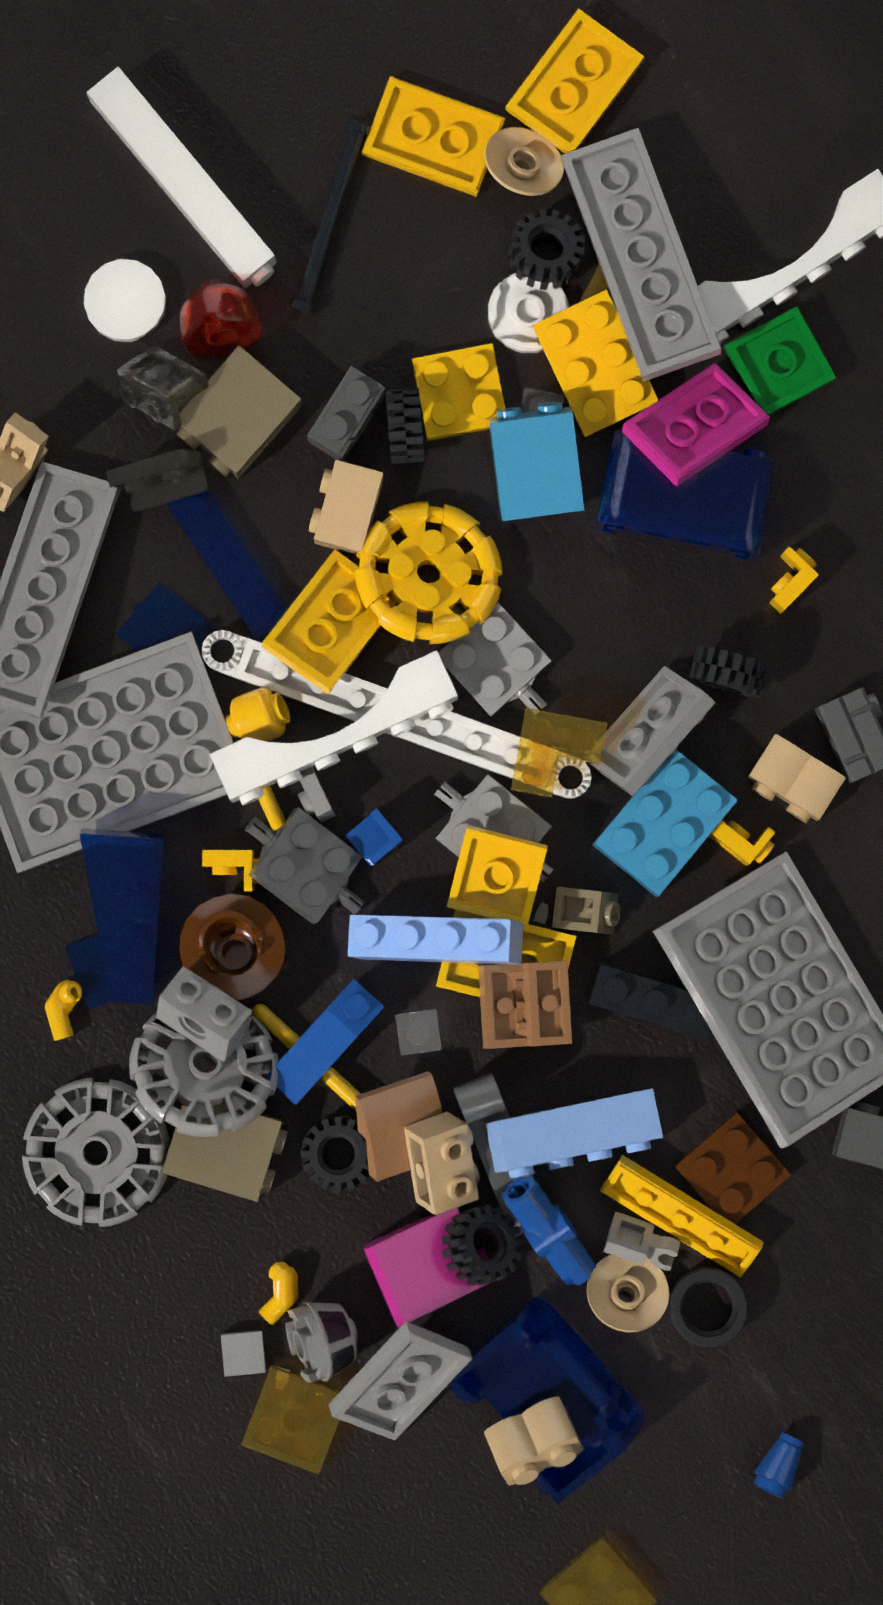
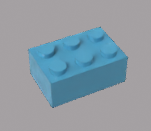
(665, 823)

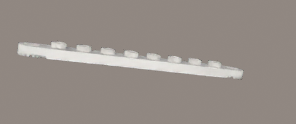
(354, 697)

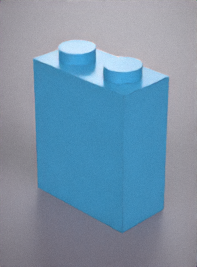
(536, 462)

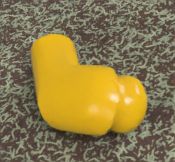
(59, 1007)
(285, 1292)

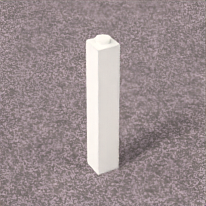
(182, 179)

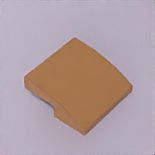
(525, 1004)
(384, 1115)

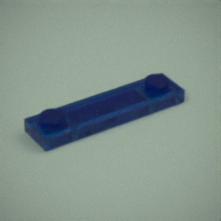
(229, 562)

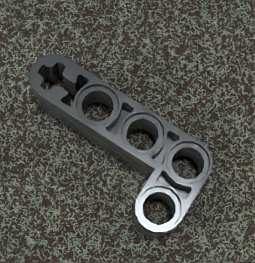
(481, 1105)

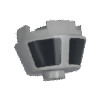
(322, 1339)

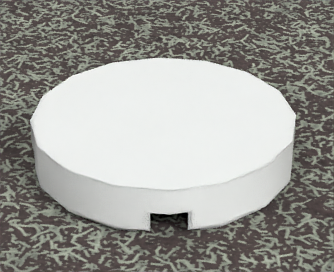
(125, 300)
(517, 307)

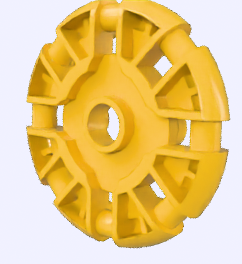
(432, 549)

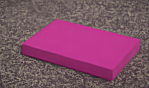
(695, 424)

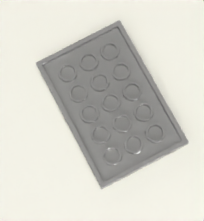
(111, 752)
(780, 998)

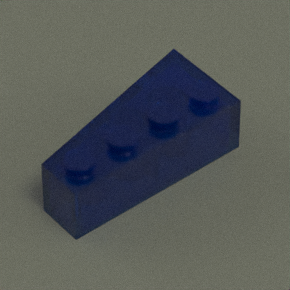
(125, 897)

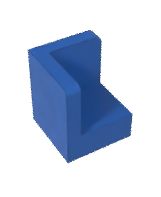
(374, 838)

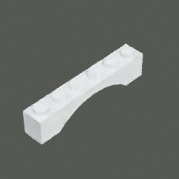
(855, 220)
(256, 764)

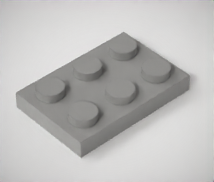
(651, 729)
(400, 1381)

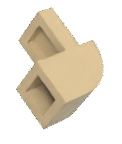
(20, 457)

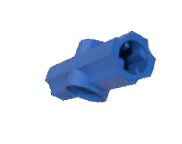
(549, 1230)

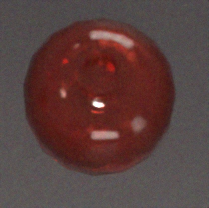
(218, 318)

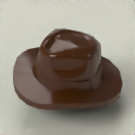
(233, 945)

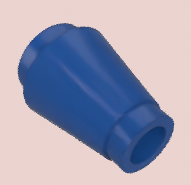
(779, 1466)

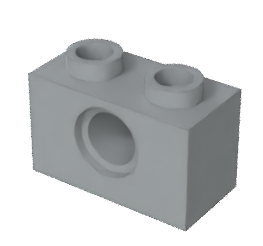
(203, 1014)

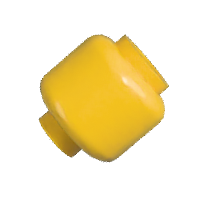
(258, 715)

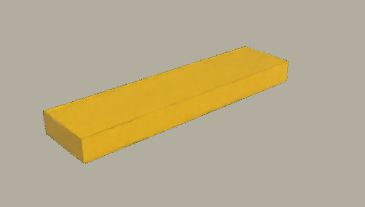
(681, 1216)

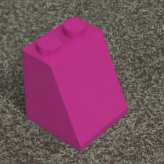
(413, 1268)

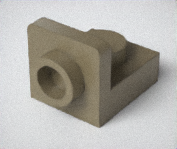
(586, 910)

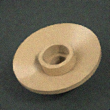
(523, 161)
(644, 1284)

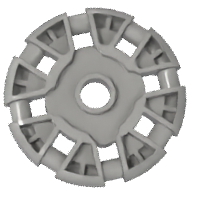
(201, 1089)
(77, 1170)

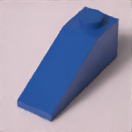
(325, 1041)

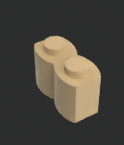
(796, 779)
(533, 1441)

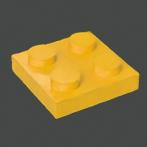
(458, 391)
(497, 875)

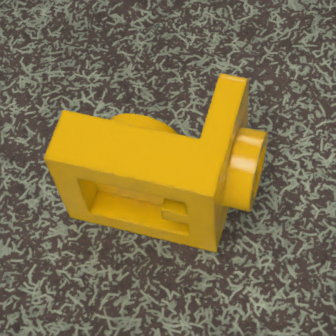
(790, 587)
(734, 840)
(226, 863)

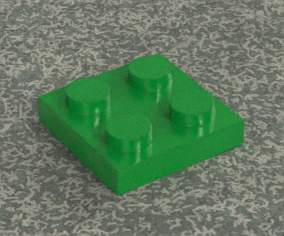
(780, 362)

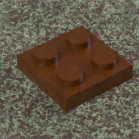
(732, 1169)

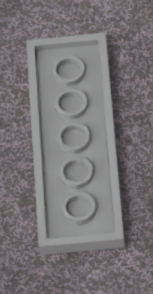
(641, 254)
(48, 581)

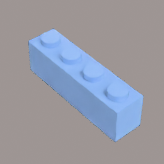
(435, 939)
(574, 1131)

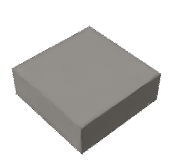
(243, 1353)

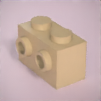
(442, 1162)

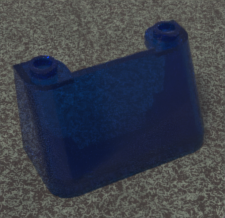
(712, 509)
(544, 1358)

